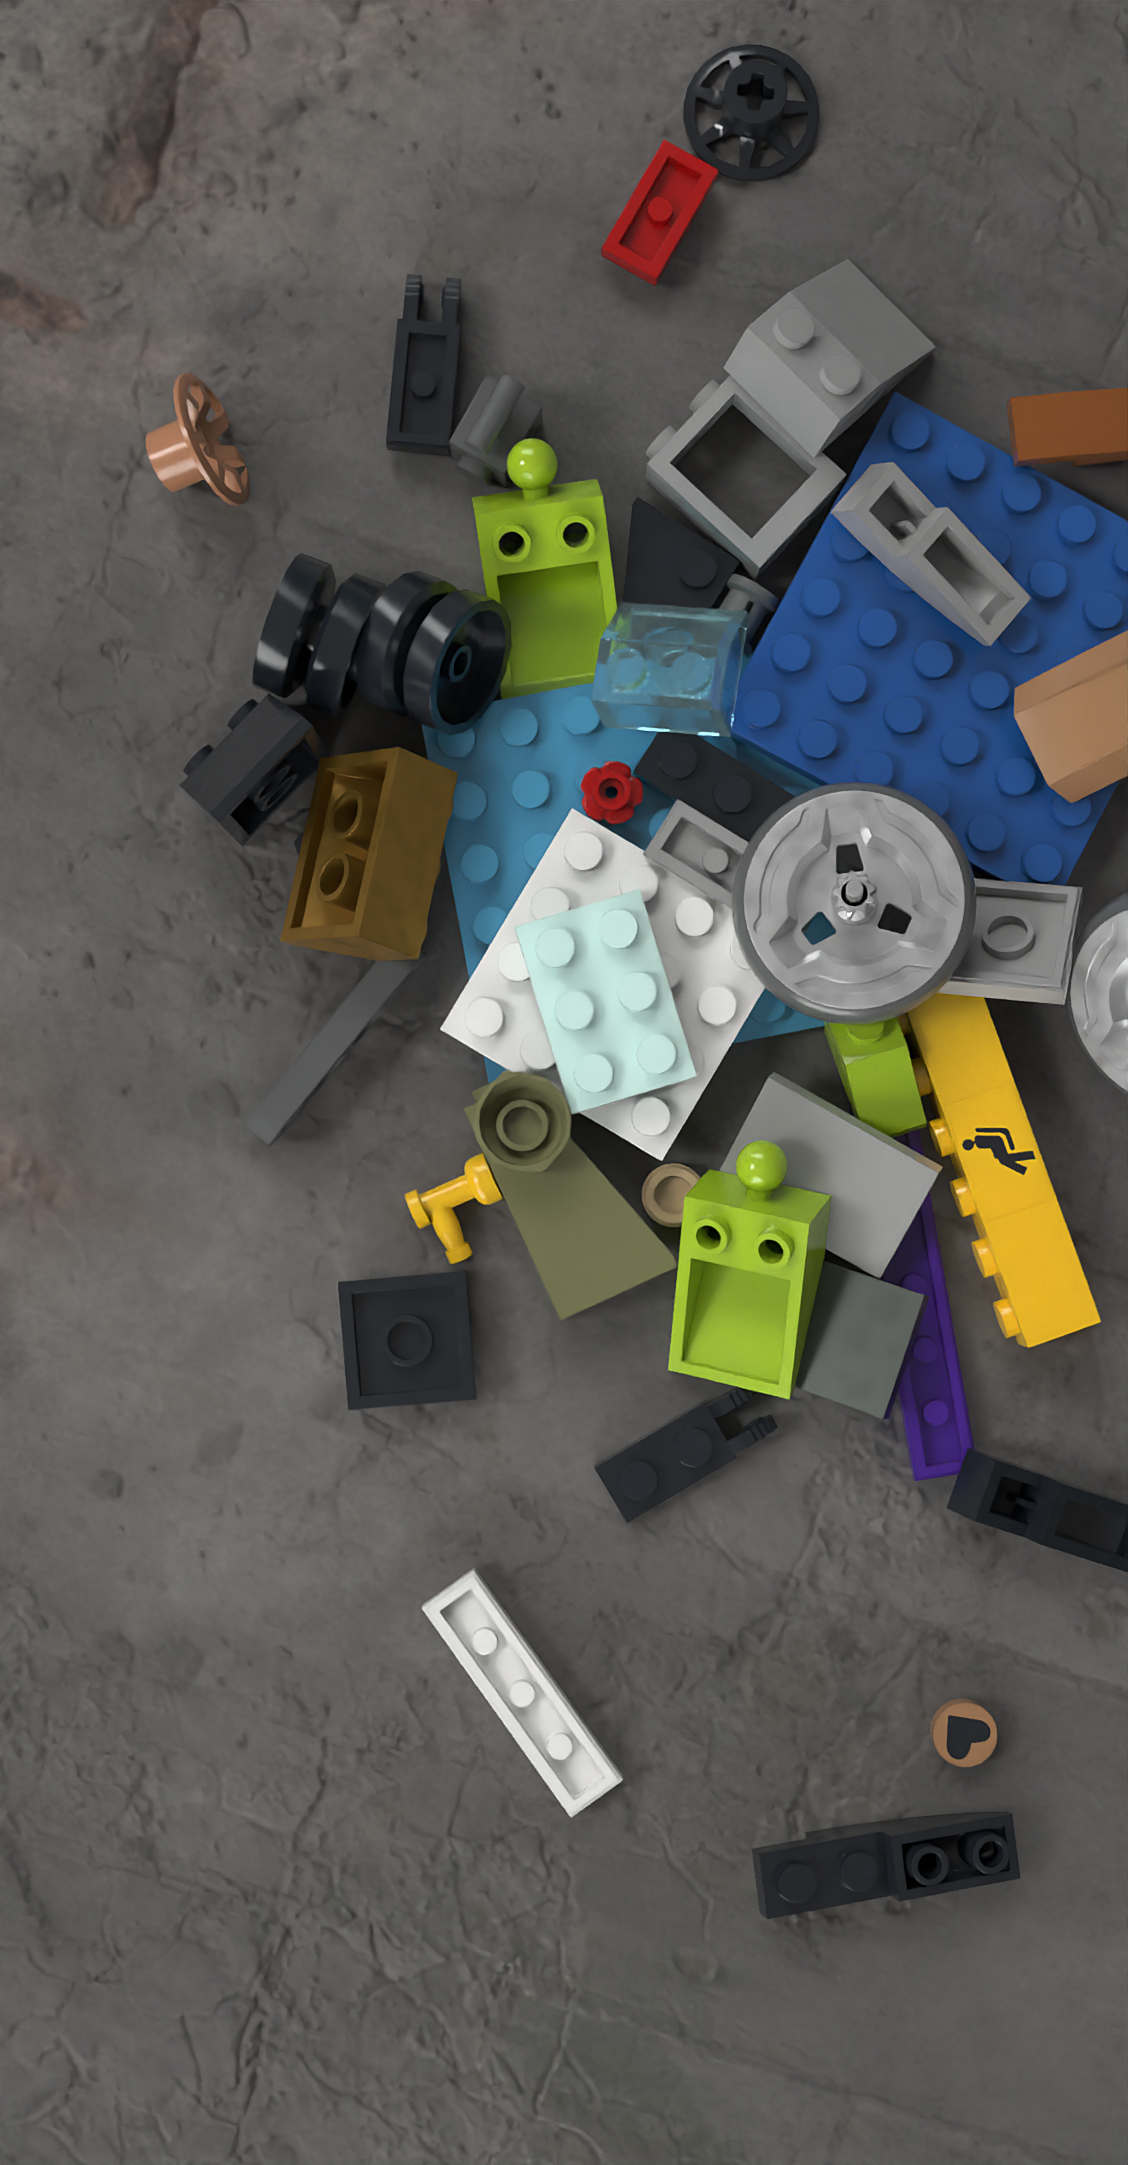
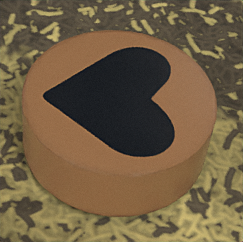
(963, 1732)

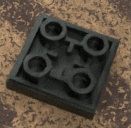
(859, 1339)

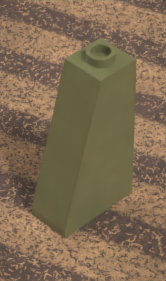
(579, 1229)

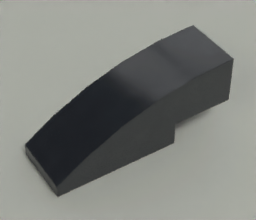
(1042, 1509)

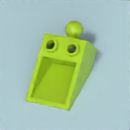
(550, 584)
(748, 1274)

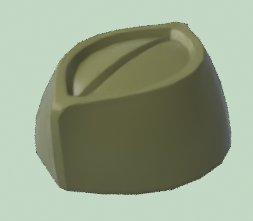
(522, 1122)

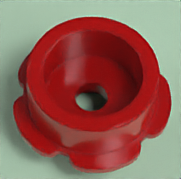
(601, 807)

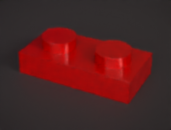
(659, 212)

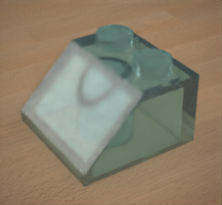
(670, 669)

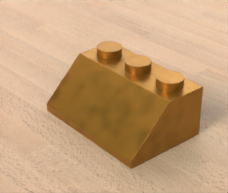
(370, 855)

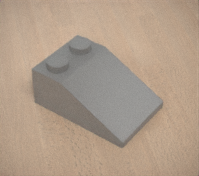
(826, 355)

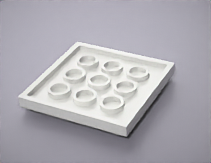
(697, 949)

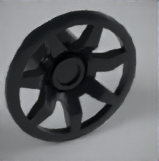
(752, 108)

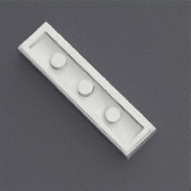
(522, 1692)

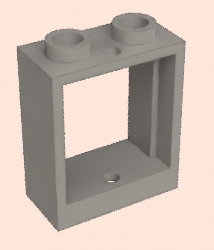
(786, 524)

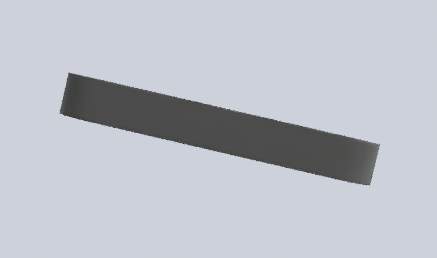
(330, 1047)

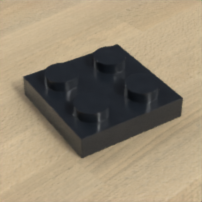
(407, 1340)

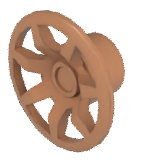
(190, 446)

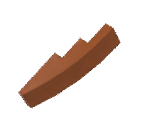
(1069, 427)

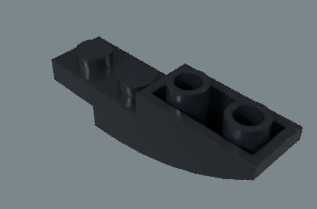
(885, 1859)

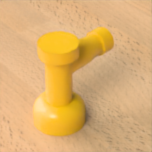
(437, 1204)

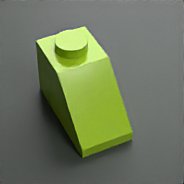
(877, 1075)

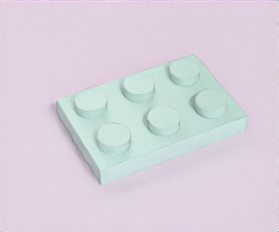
(605, 1001)

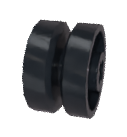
(314, 635)
(433, 652)

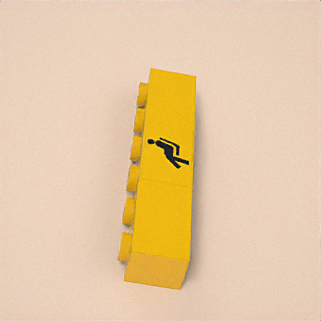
(997, 1170)

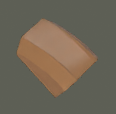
(1079, 720)

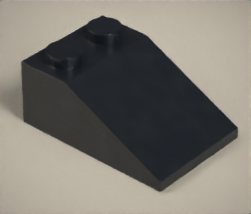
(254, 766)

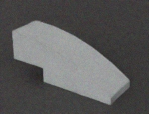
(931, 552)

